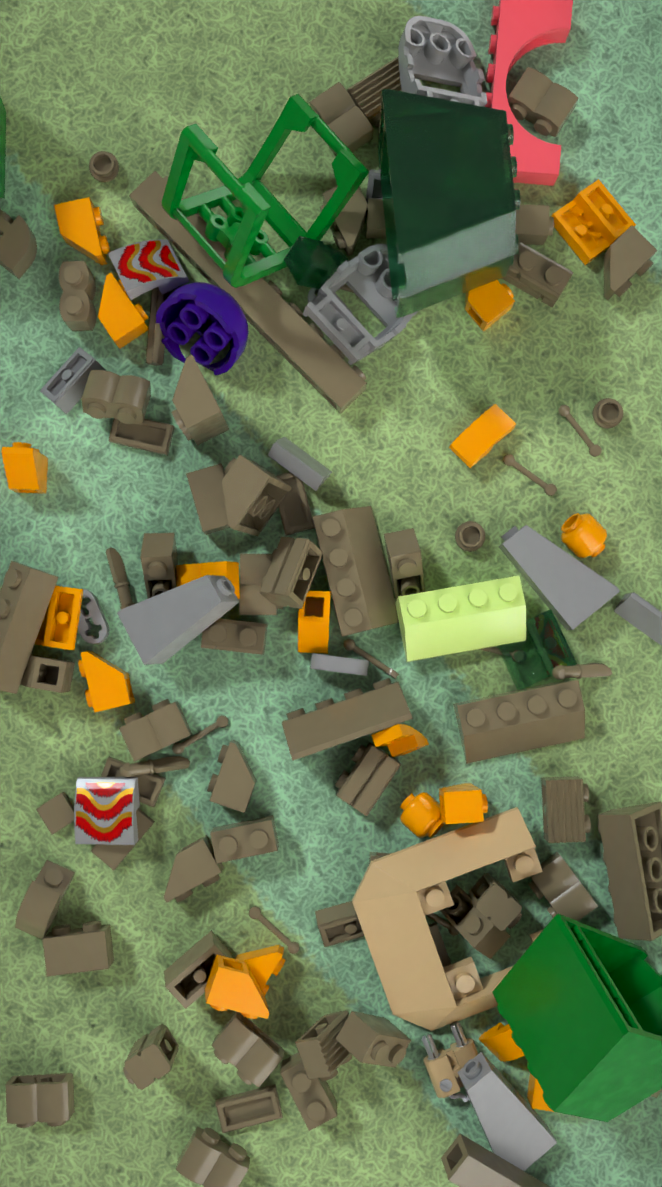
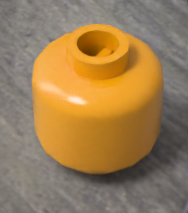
(583, 535)
(421, 815)

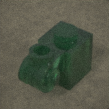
(313, 262)

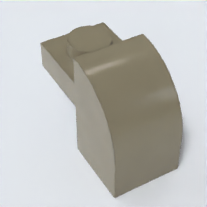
(17, 244)
(43, 899)

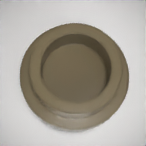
(103, 166)
(607, 413)
(470, 536)

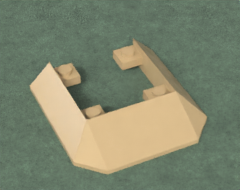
(412, 884)

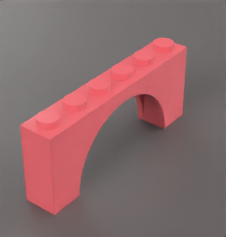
(519, 29)

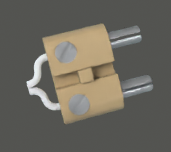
(445, 1064)

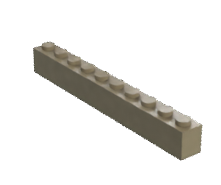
(262, 305)

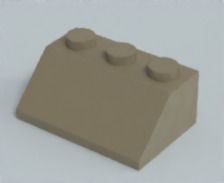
(196, 406)
(251, 495)

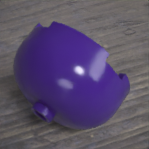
(212, 315)

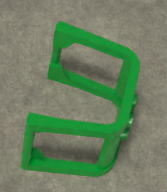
(242, 230)

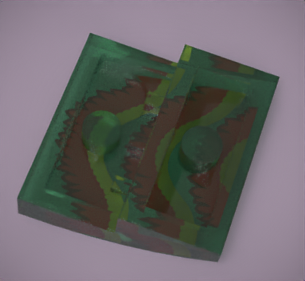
(539, 654)

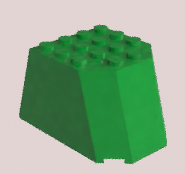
(586, 1019)

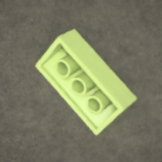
(462, 618)

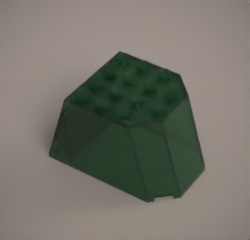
(445, 197)

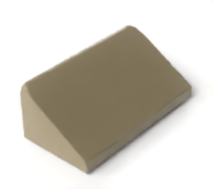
(338, 924)

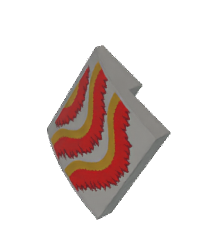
(148, 266)
(106, 810)

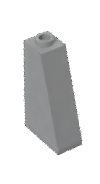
(556, 576)
(176, 617)
(505, 1116)

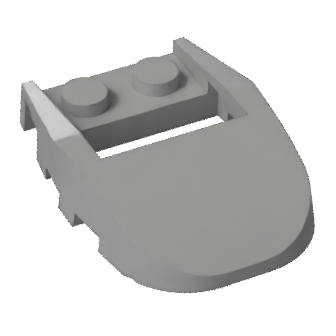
(439, 54)
(370, 281)

